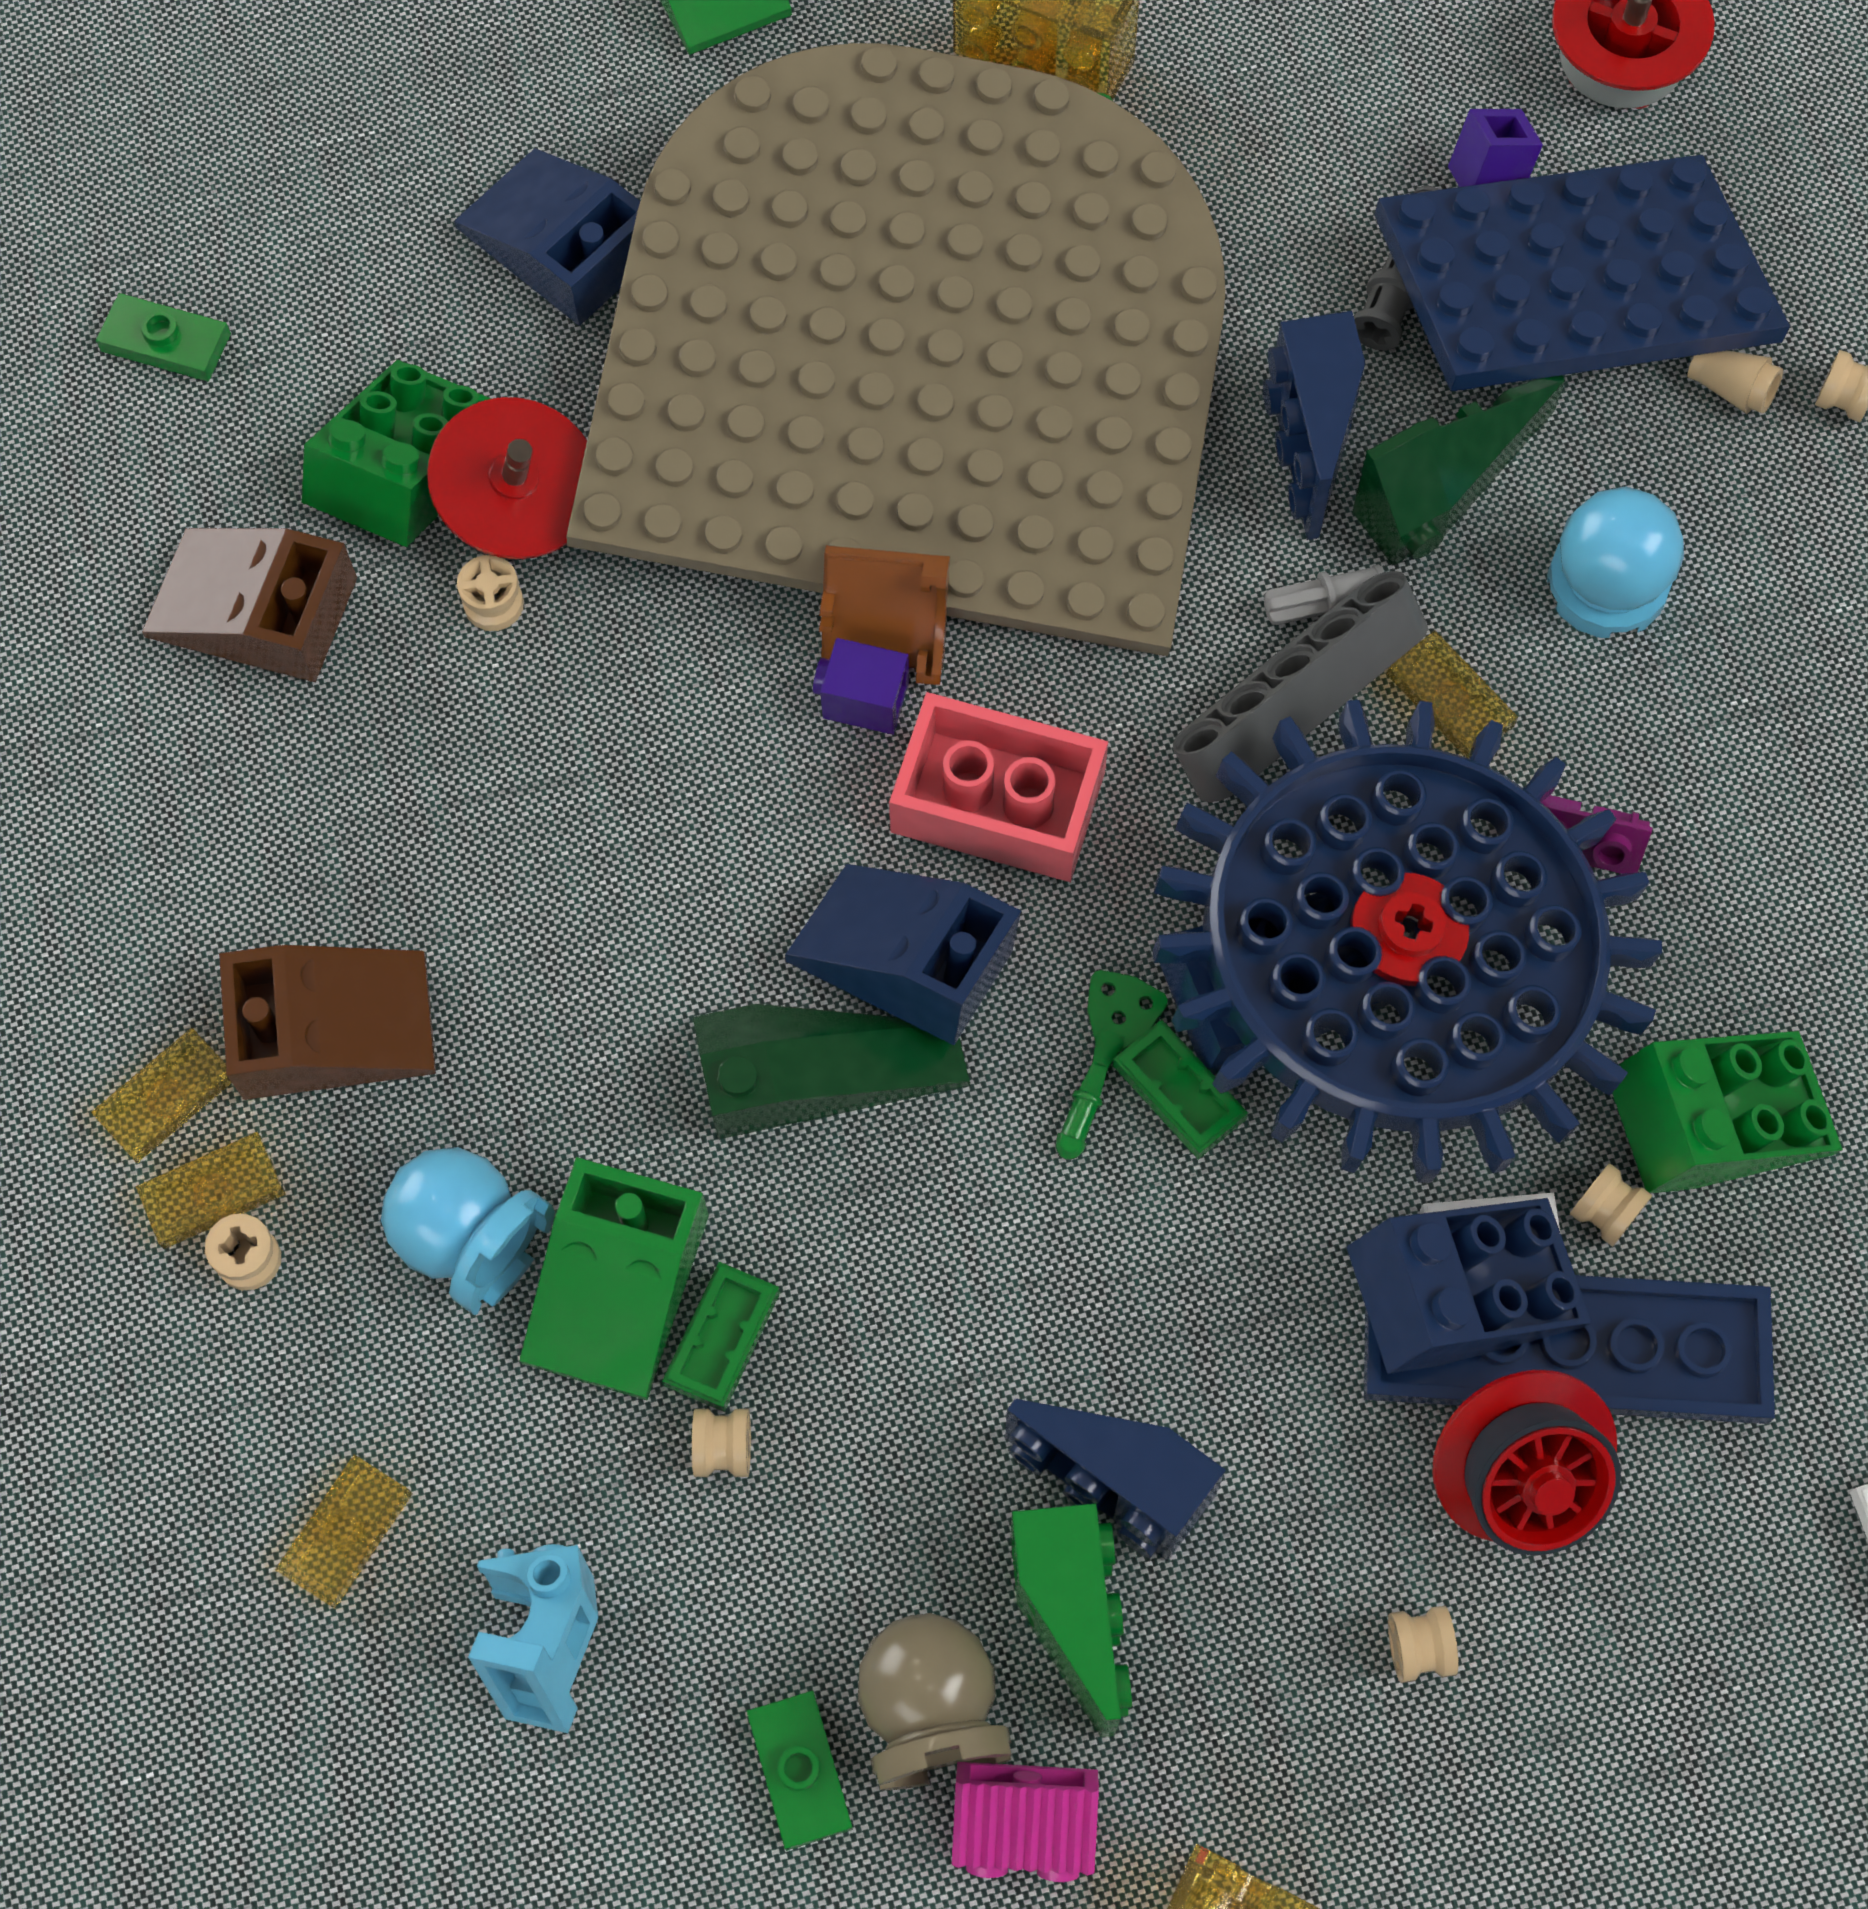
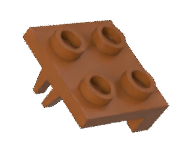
(887, 603)

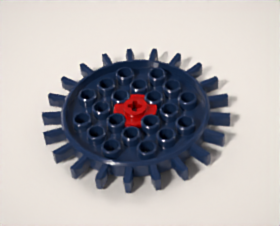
(1369, 1075)

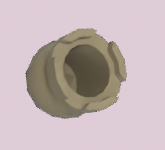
(928, 1697)

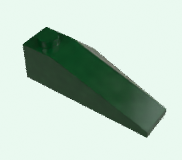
(1433, 473)
(806, 1064)

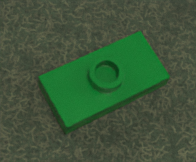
(163, 337)
(1179, 1089)
(721, 1336)
(799, 1770)

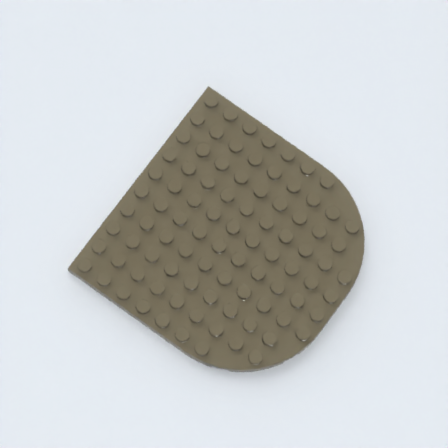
(920, 325)

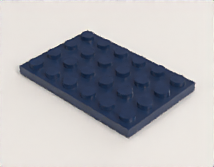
(1579, 272)

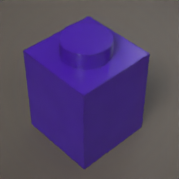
(1494, 147)
(862, 685)

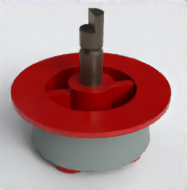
(1631, 48)

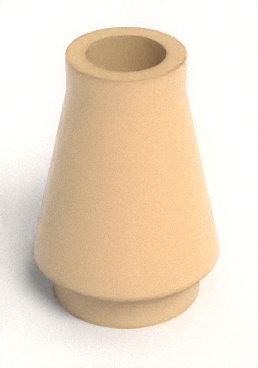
(1738, 377)

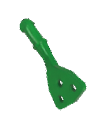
(1109, 1042)

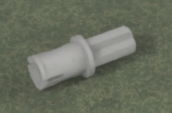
(1314, 596)

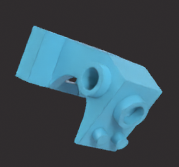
(538, 1664)

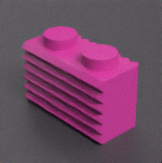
(1025, 1820)

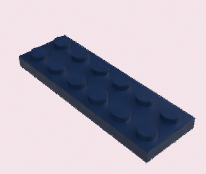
(1646, 1354)

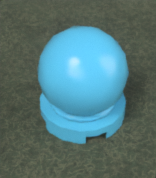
(1616, 562)
(458, 1221)

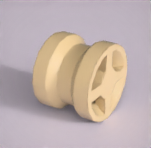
(1845, 387)
(482, 580)
(1611, 1204)
(250, 1265)
(721, 1442)
(1423, 1644)

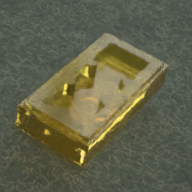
(1457, 693)
(163, 1095)
(209, 1189)
(344, 1531)

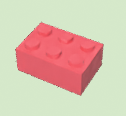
(998, 786)

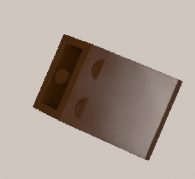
(254, 597)
(324, 1017)

